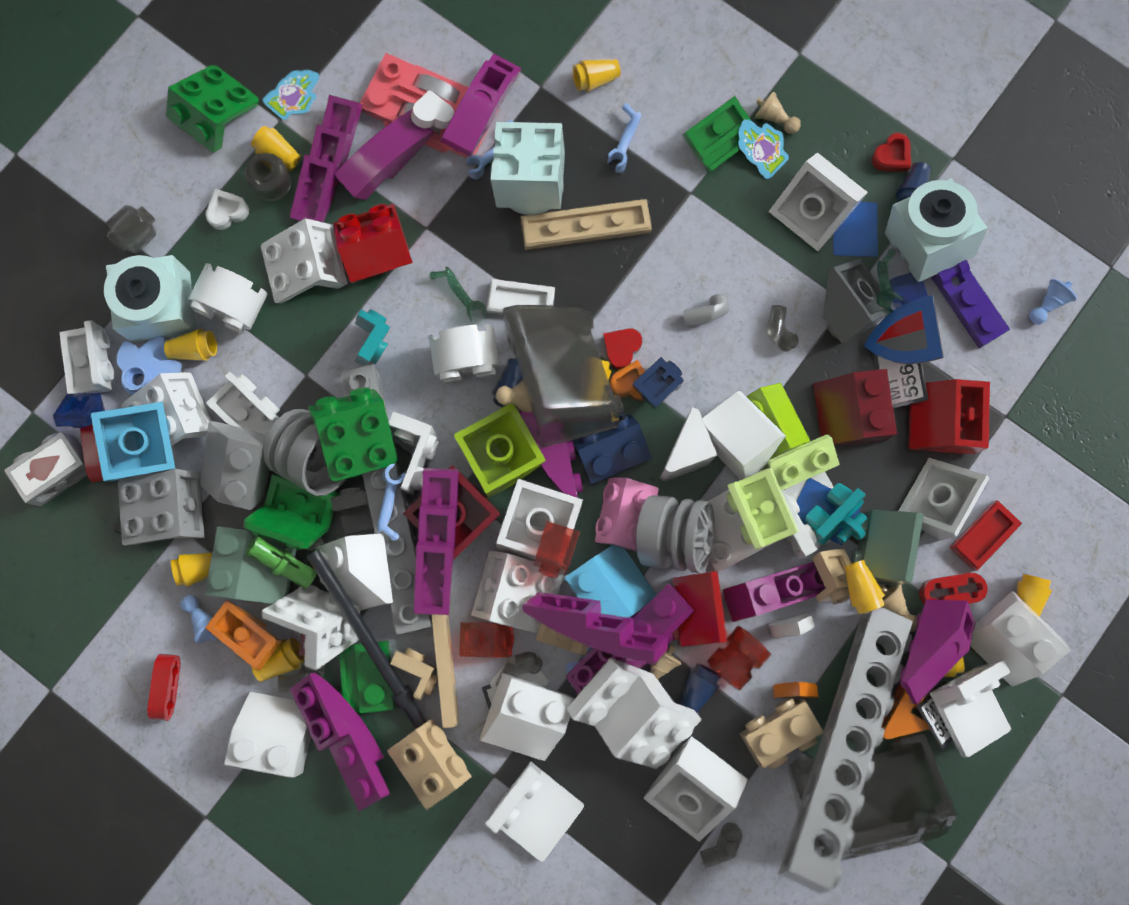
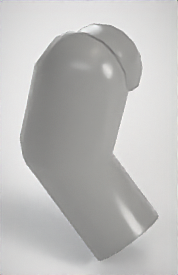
(707, 313)

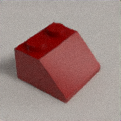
(707, 621)

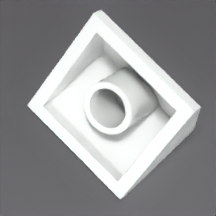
(742, 435)
(691, 450)
(944, 497)

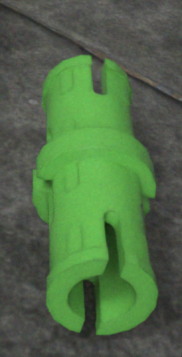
(281, 562)

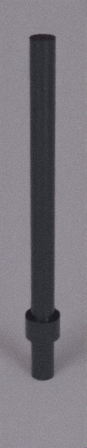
(402, 693)

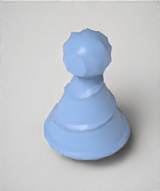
(1057, 295)
(199, 619)

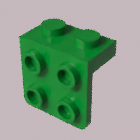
(206, 103)
(353, 433)
(292, 514)

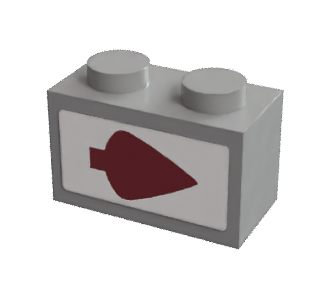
(48, 469)

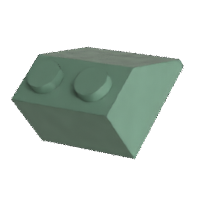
(890, 545)
(240, 576)

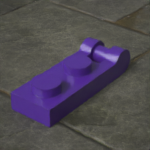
(971, 304)

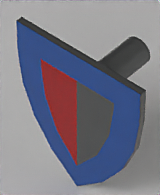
(908, 334)

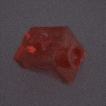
(555, 550)
(485, 640)

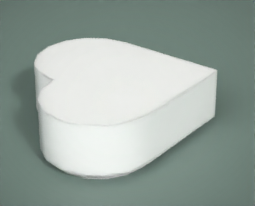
(431, 111)
(225, 209)
(792, 626)

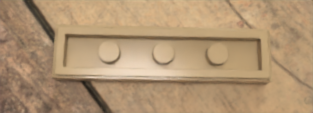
(586, 224)
(445, 670)

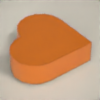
(622, 380)
(795, 690)

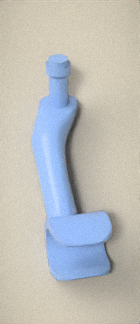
(620, 152)
(480, 161)
(388, 501)

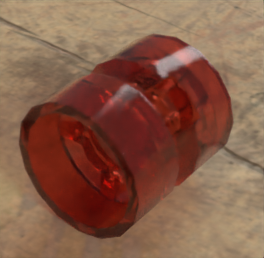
(738, 658)

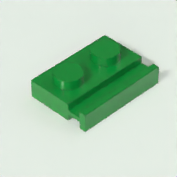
(717, 134)
(362, 682)

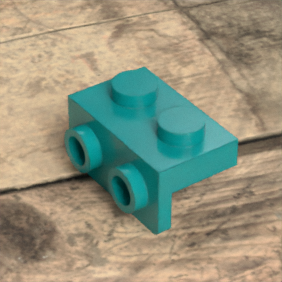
(374, 345)

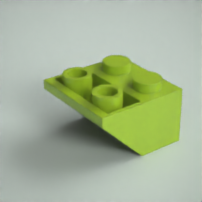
(778, 409)

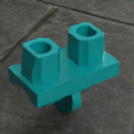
(847, 504)

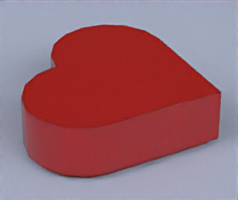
(893, 154)
(621, 346)

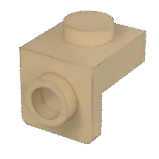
(414, 663)

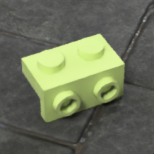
(804, 462)
(761, 509)

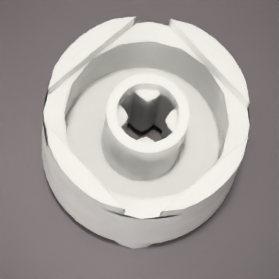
(227, 298)
(464, 352)

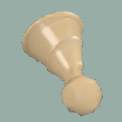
(773, 111)
(516, 395)
(895, 602)
(665, 663)

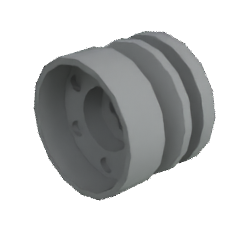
(296, 453)
(675, 533)

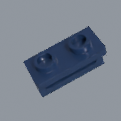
(612, 449)

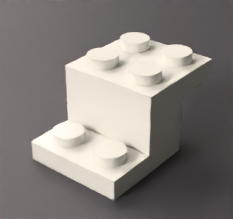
(633, 714)

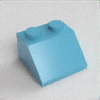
(132, 441)
(613, 581)

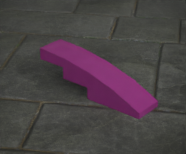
(328, 153)
(436, 541)
(584, 623)

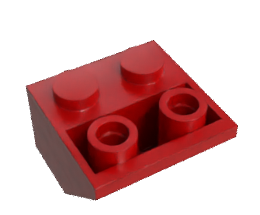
(371, 242)
(952, 417)

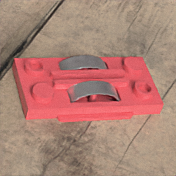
(400, 85)

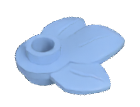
(146, 361)

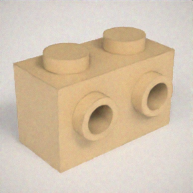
(781, 733)
(429, 763)

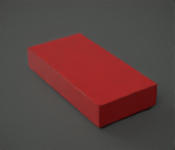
(985, 535)

